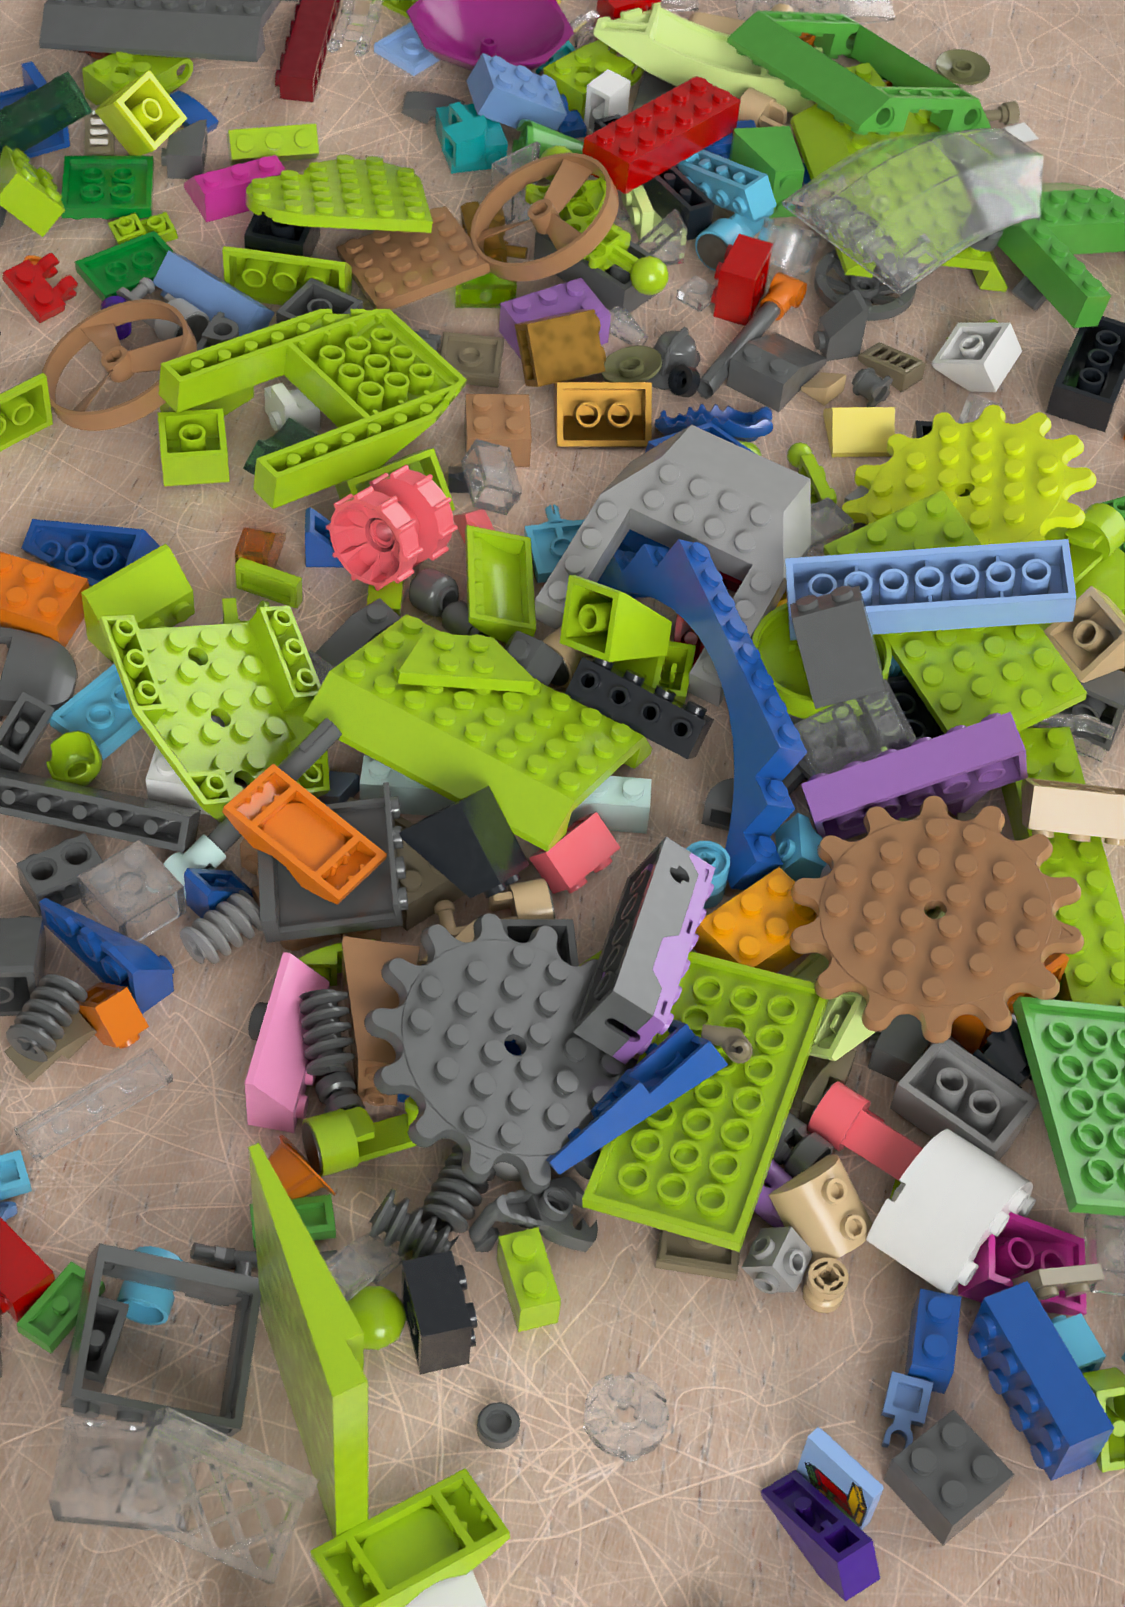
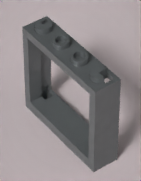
(179, 1277)

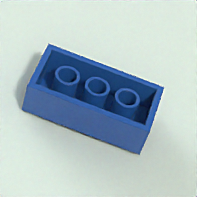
(1039, 1381)

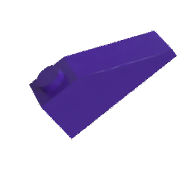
(824, 1534)

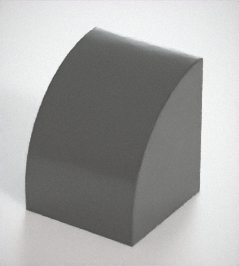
(719, 805)

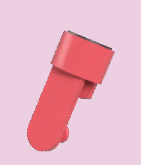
(846, 1121)

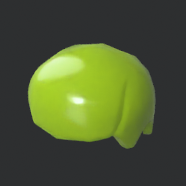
(75, 758)
(379, 1315)

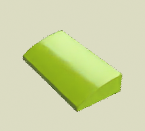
(499, 583)

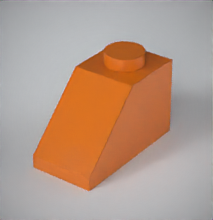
(113, 1015)

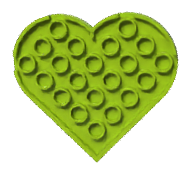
(345, 196)

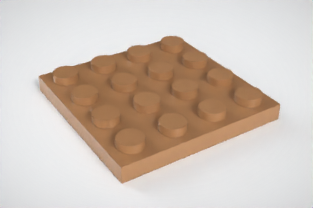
(409, 266)

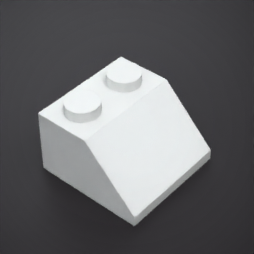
(978, 355)

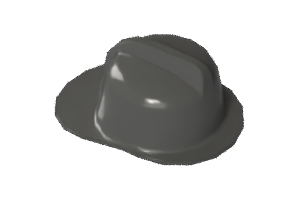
(675, 349)

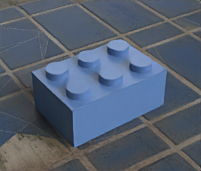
(514, 93)

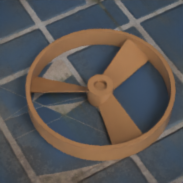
(571, 245)
(117, 362)

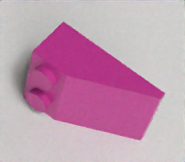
(1022, 1249)

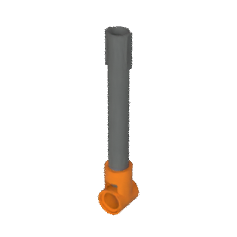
(782, 294)

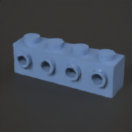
(210, 293)

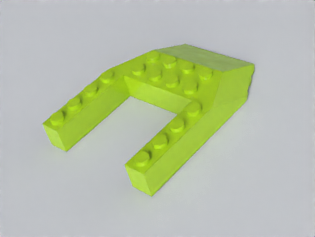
(355, 367)

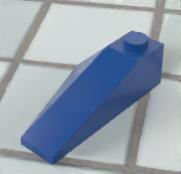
(86, 548)

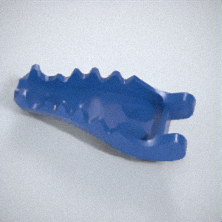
(738, 424)

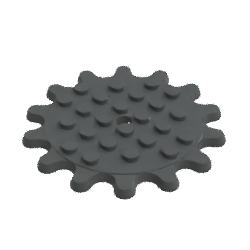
(455, 1059)

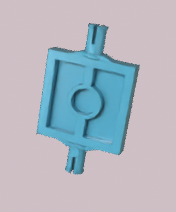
(550, 541)

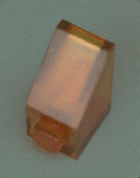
(260, 545)

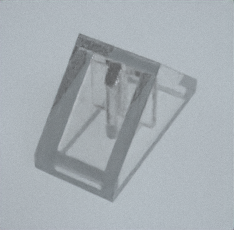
(667, 239)

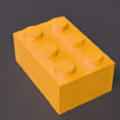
(756, 925)

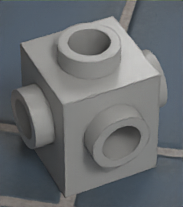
(777, 1260)

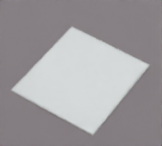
(1022, 132)

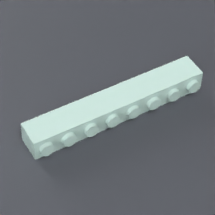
(619, 800)

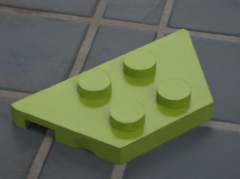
(463, 663)

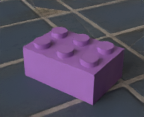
(548, 302)

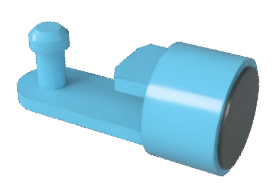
(714, 240)

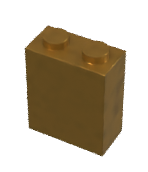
(560, 347)

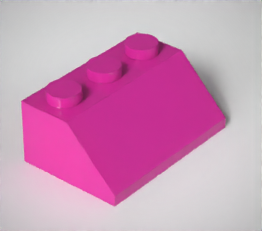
(224, 191)

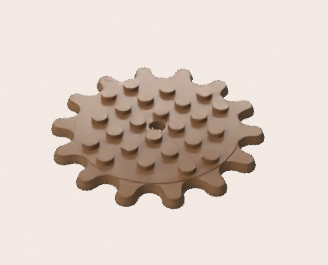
(967, 962)

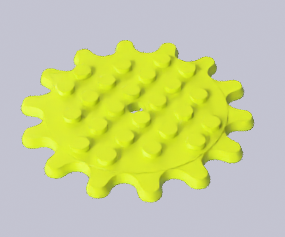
(1011, 470)

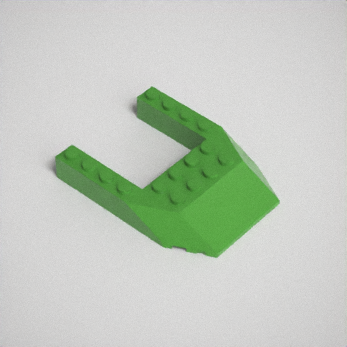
(1070, 223)

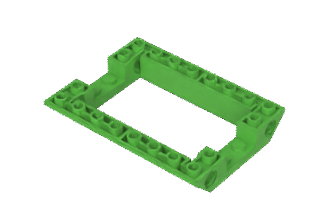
(773, 44)

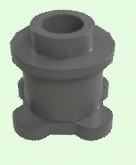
(871, 386)

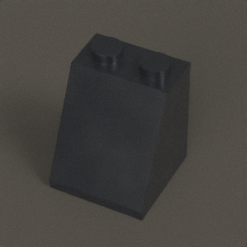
(470, 844)

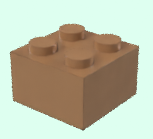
(501, 421)

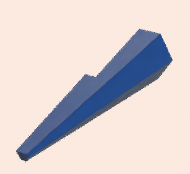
(653, 1083)

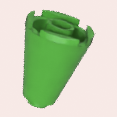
(545, 136)

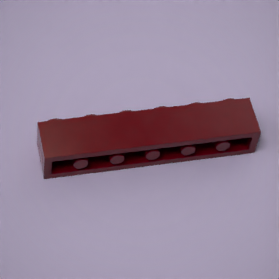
(306, 49)

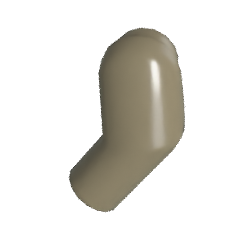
(731, 1041)

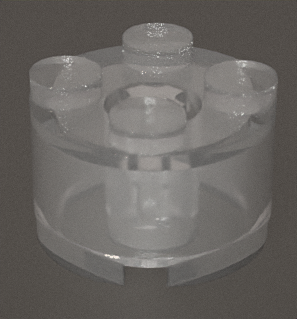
(792, 246)

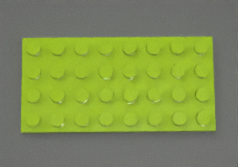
(967, 670)
(708, 1152)

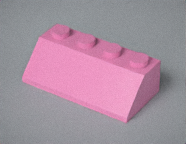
(278, 1066)

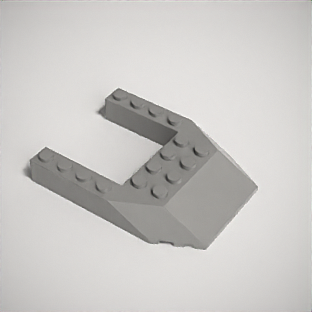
(704, 493)

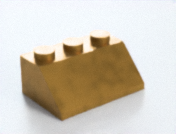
(603, 414)

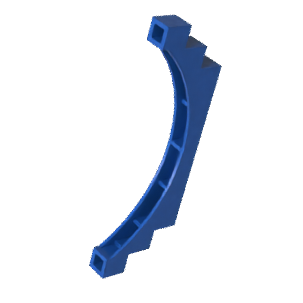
(762, 731)

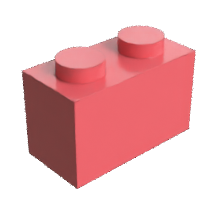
(578, 853)

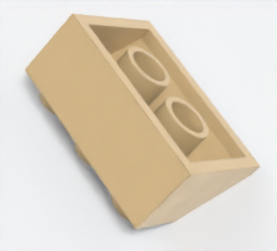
(1074, 809)

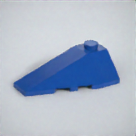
(111, 954)

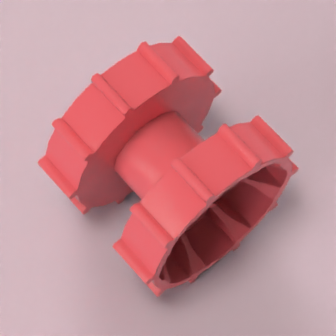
(391, 527)

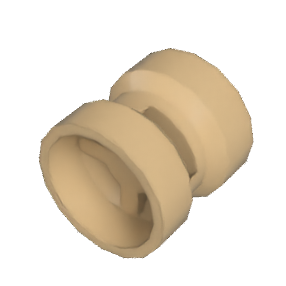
(822, 1294)

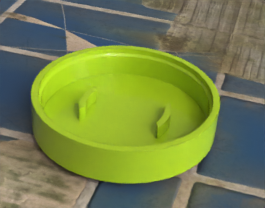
(785, 663)

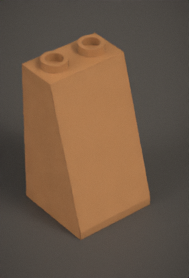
(368, 991)

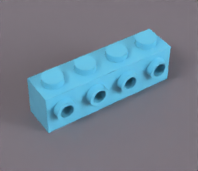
(730, 184)

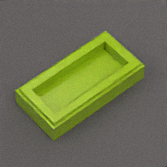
(268, 582)

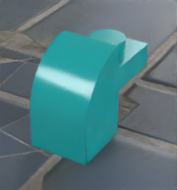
(464, 136)

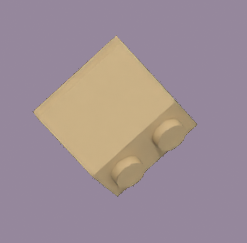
(1094, 639)

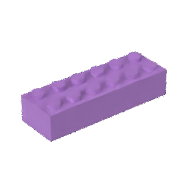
(948, 766)

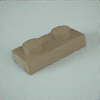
(1070, 1279)

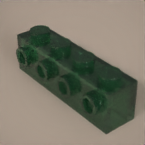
(42, 113)

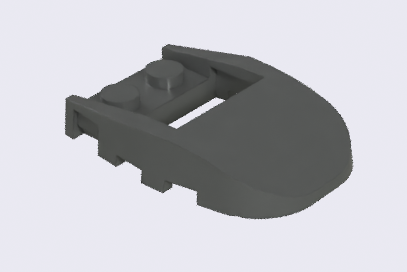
(37, 668)

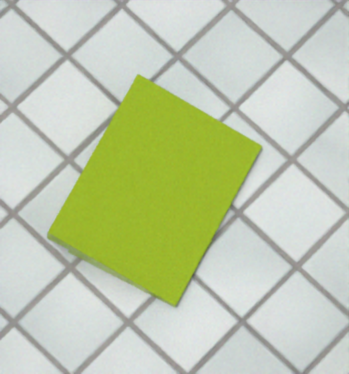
(314, 1347)

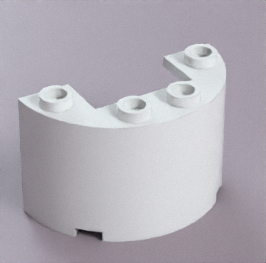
(948, 1209)

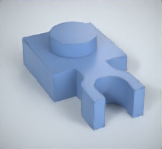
(906, 1404)

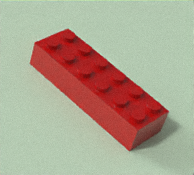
(663, 132)

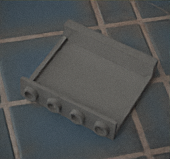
(376, 903)

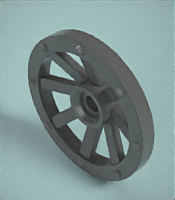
(868, 288)

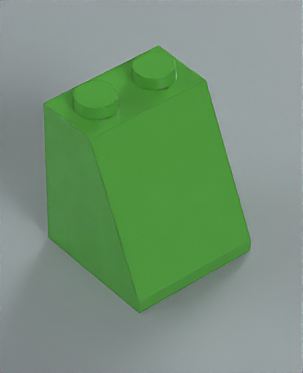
(772, 153)

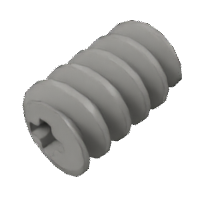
(222, 926)

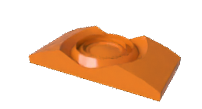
(303, 835)

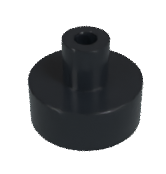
(684, 380)

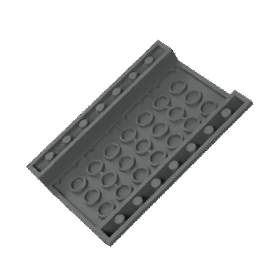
(159, 27)

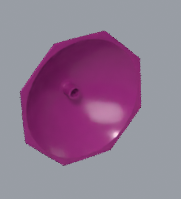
(515, 30)

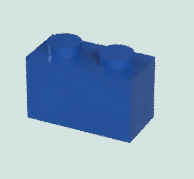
(933, 1338)

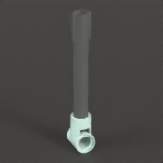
(210, 849)

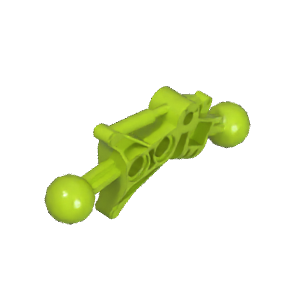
(647, 274)

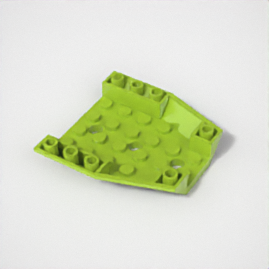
(249, 677)

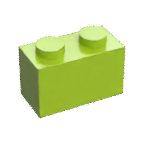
(528, 1279)

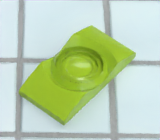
(412, 1545)

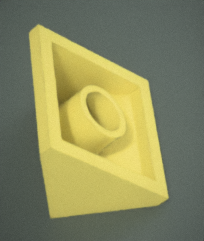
(859, 430)

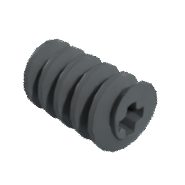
(44, 1015)
(325, 1031)
(453, 1195)
(409, 1229)

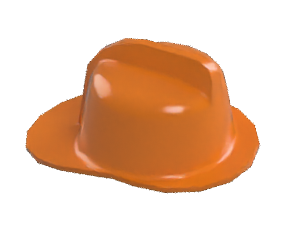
(295, 1171)

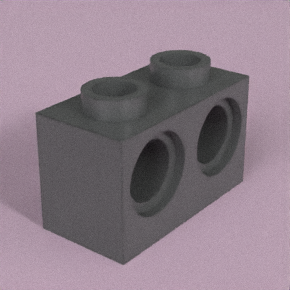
(55, 871)

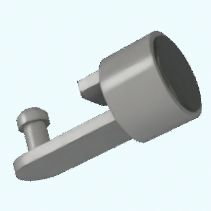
(166, 329)

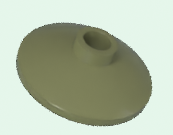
(963, 67)
(632, 364)

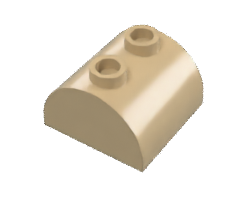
(823, 1209)

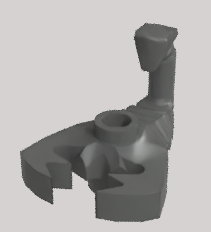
(546, 1211)

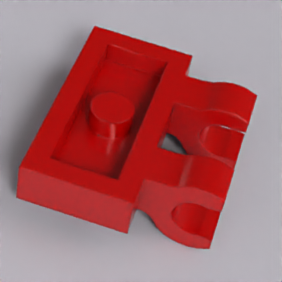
(33, 290)

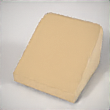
(825, 386)

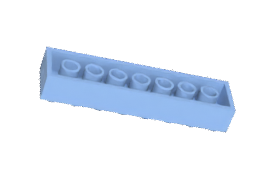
(946, 585)

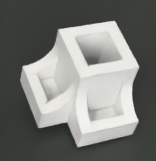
(292, 404)

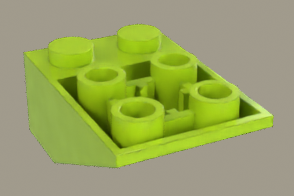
(28, 191)
(667, 671)

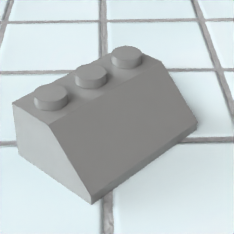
(963, 1095)

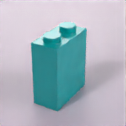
(495, 142)

